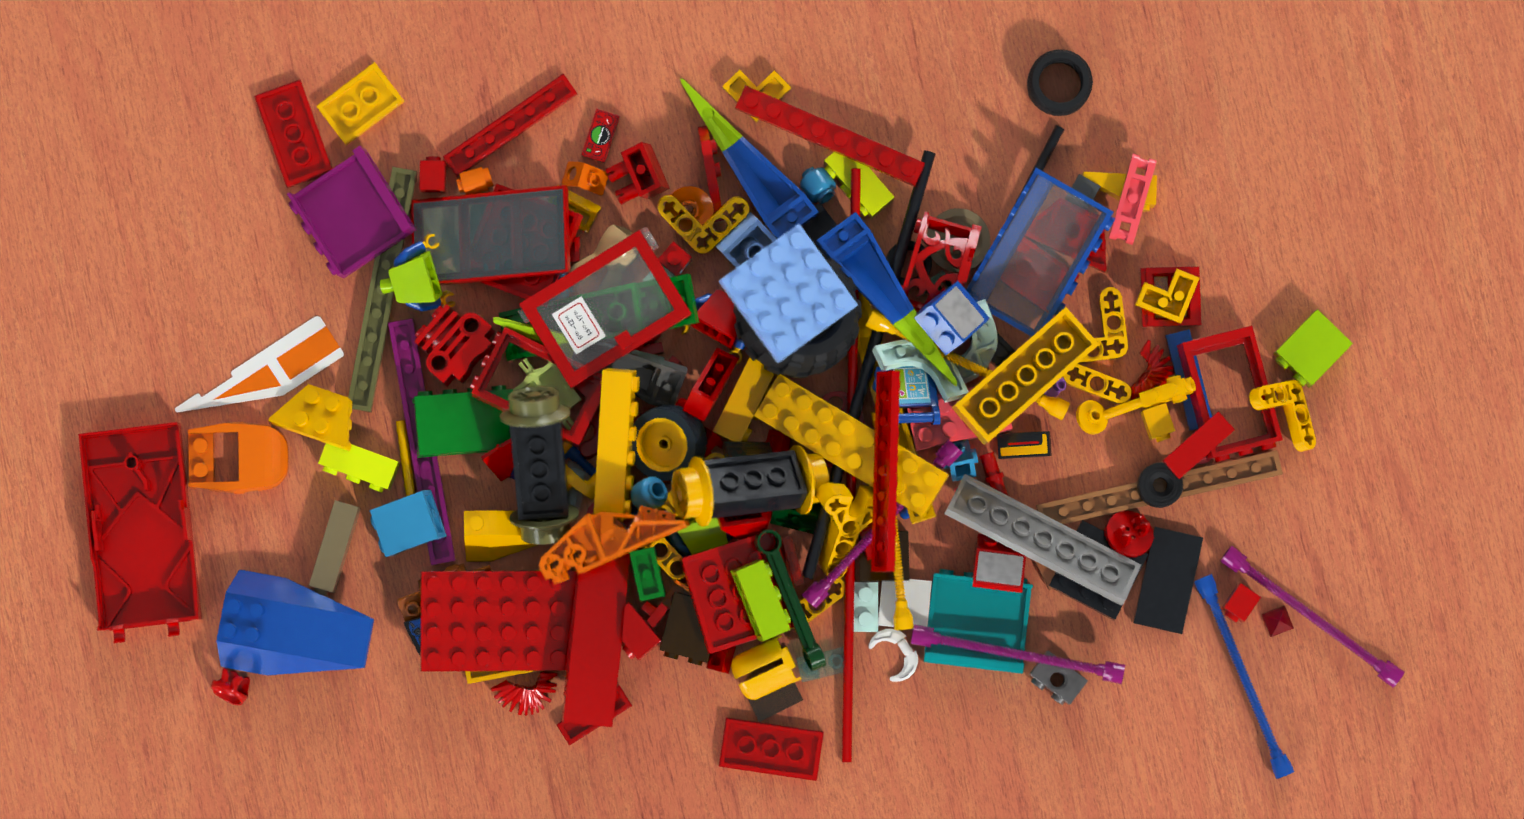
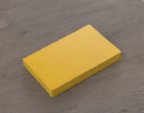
(360, 103)

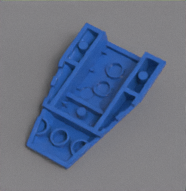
(288, 629)

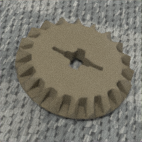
(965, 218)

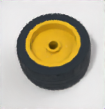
(667, 424)

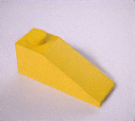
(1113, 184)

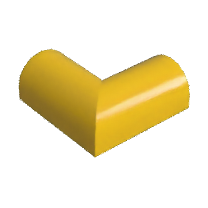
(1170, 303)

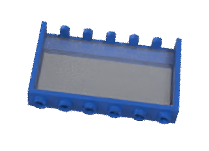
(1039, 253)

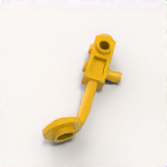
(1174, 390)

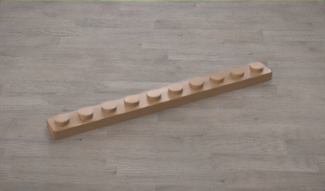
(1194, 482)

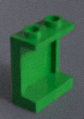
(647, 574)

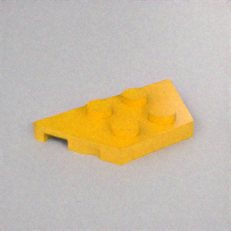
(317, 415)

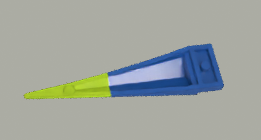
(770, 191)
(862, 259)

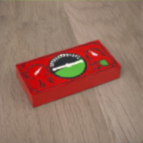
(600, 135)

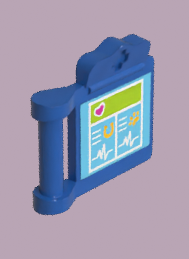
(916, 391)

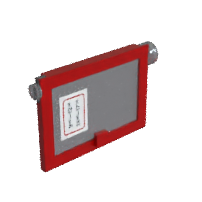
(605, 308)

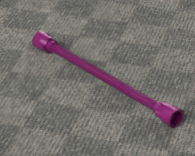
(818, 591)
(1109, 671)
(1386, 671)

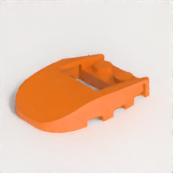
(260, 452)

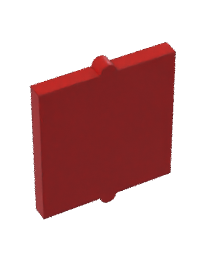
(500, 460)

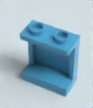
(407, 523)

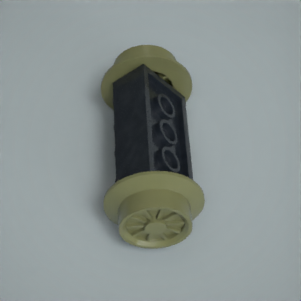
(539, 464)

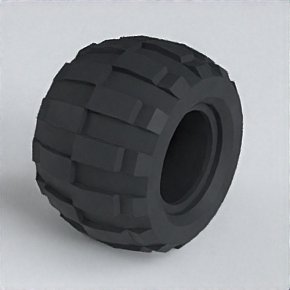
(819, 352)

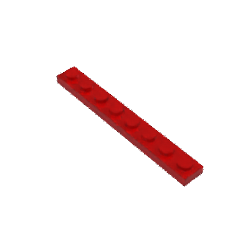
(830, 136)
(885, 471)

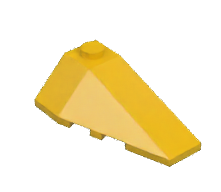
(491, 535)

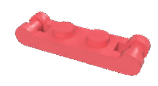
(1132, 199)

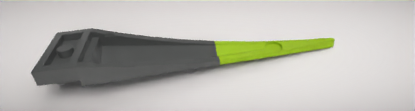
(658, 378)

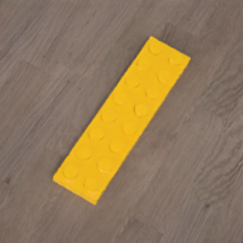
(846, 442)

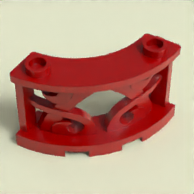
(965, 244)

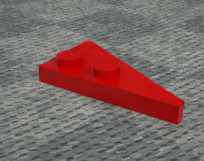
(712, 169)

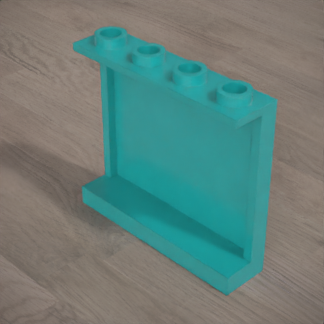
(978, 616)

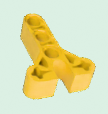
(845, 521)

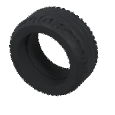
(1070, 59)

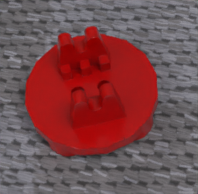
(1121, 540)

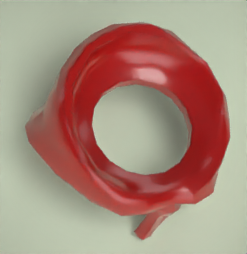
(231, 687)

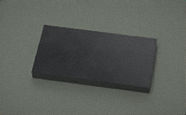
(1168, 580)

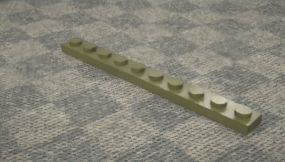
(378, 307)

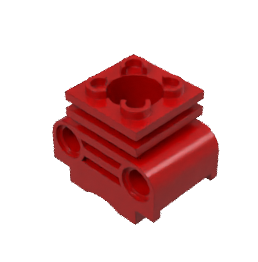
(449, 340)

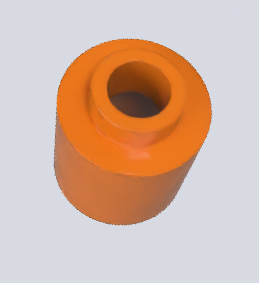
(474, 181)

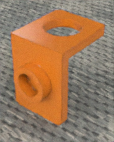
(586, 177)
(680, 587)

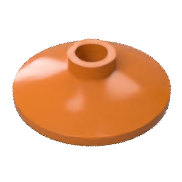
(695, 197)

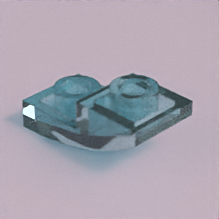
(833, 666)

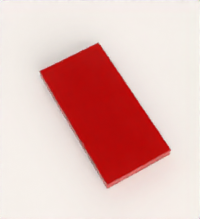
(293, 133)
(771, 749)

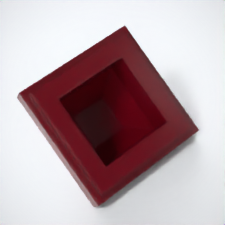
(1277, 621)

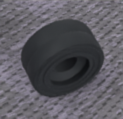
(1150, 495)

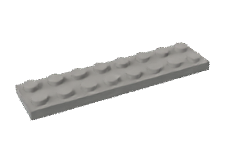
(1043, 539)

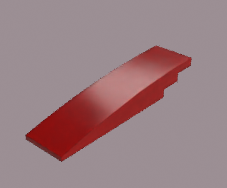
(595, 643)

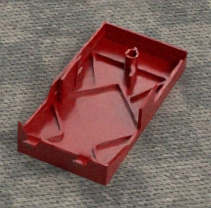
(140, 528)

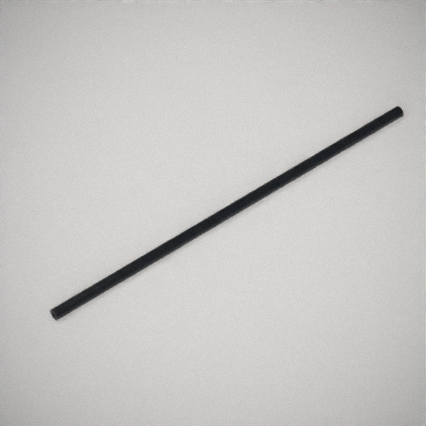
(869, 358)

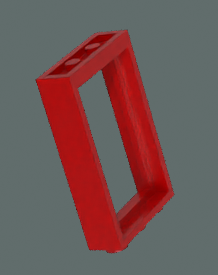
(1220, 341)
(491, 361)

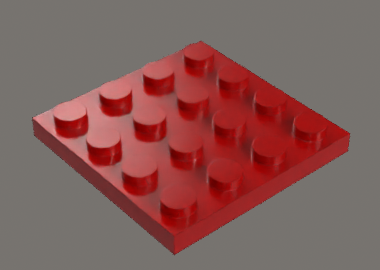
(715, 594)

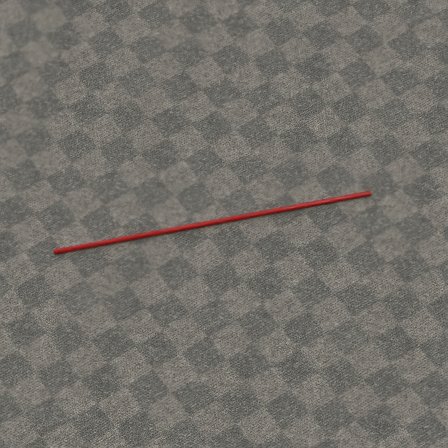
(850, 572)

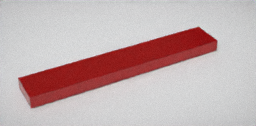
(510, 125)

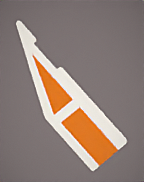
(275, 368)

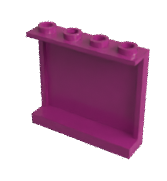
(351, 214)

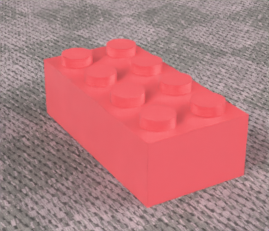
(951, 427)

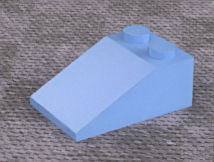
(745, 240)

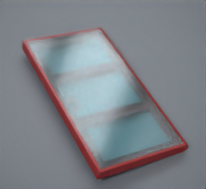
(496, 234)

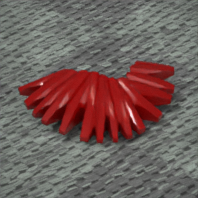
(1155, 372)
(525, 695)

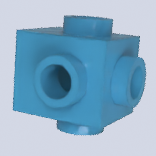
(964, 463)

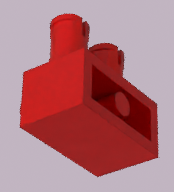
(644, 170)

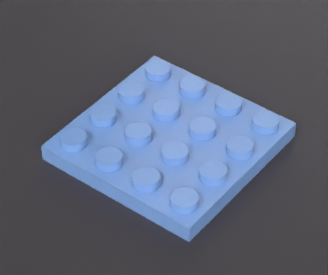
(788, 293)

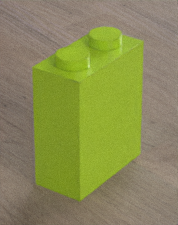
(1312, 349)

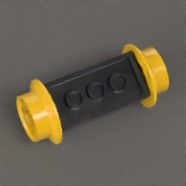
(748, 484)

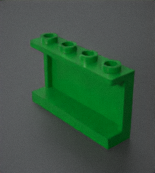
(458, 423)

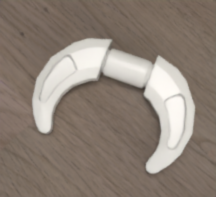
(911, 658)

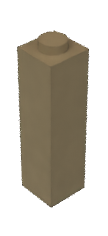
(334, 548)

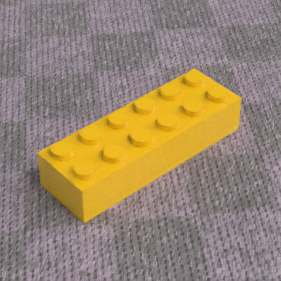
(1025, 376)

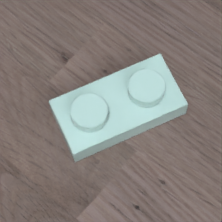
(866, 607)

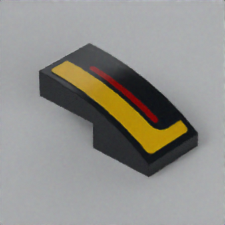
(1024, 445)

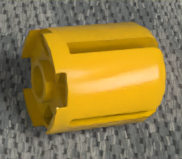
(758, 657)

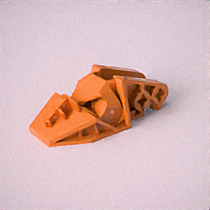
(606, 538)

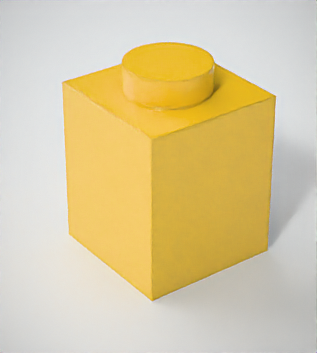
(1158, 422)

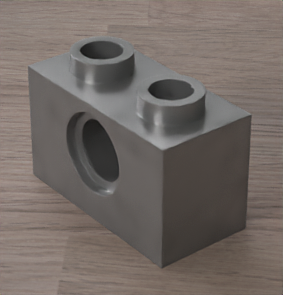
(1071, 685)

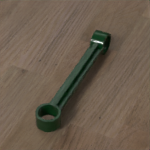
(811, 650)

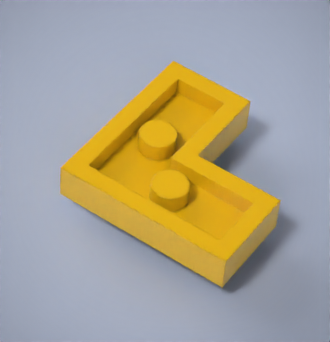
(773, 86)

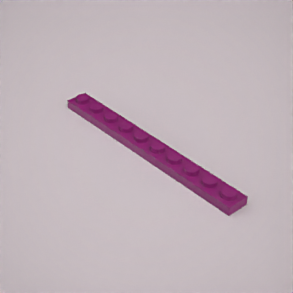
(425, 468)

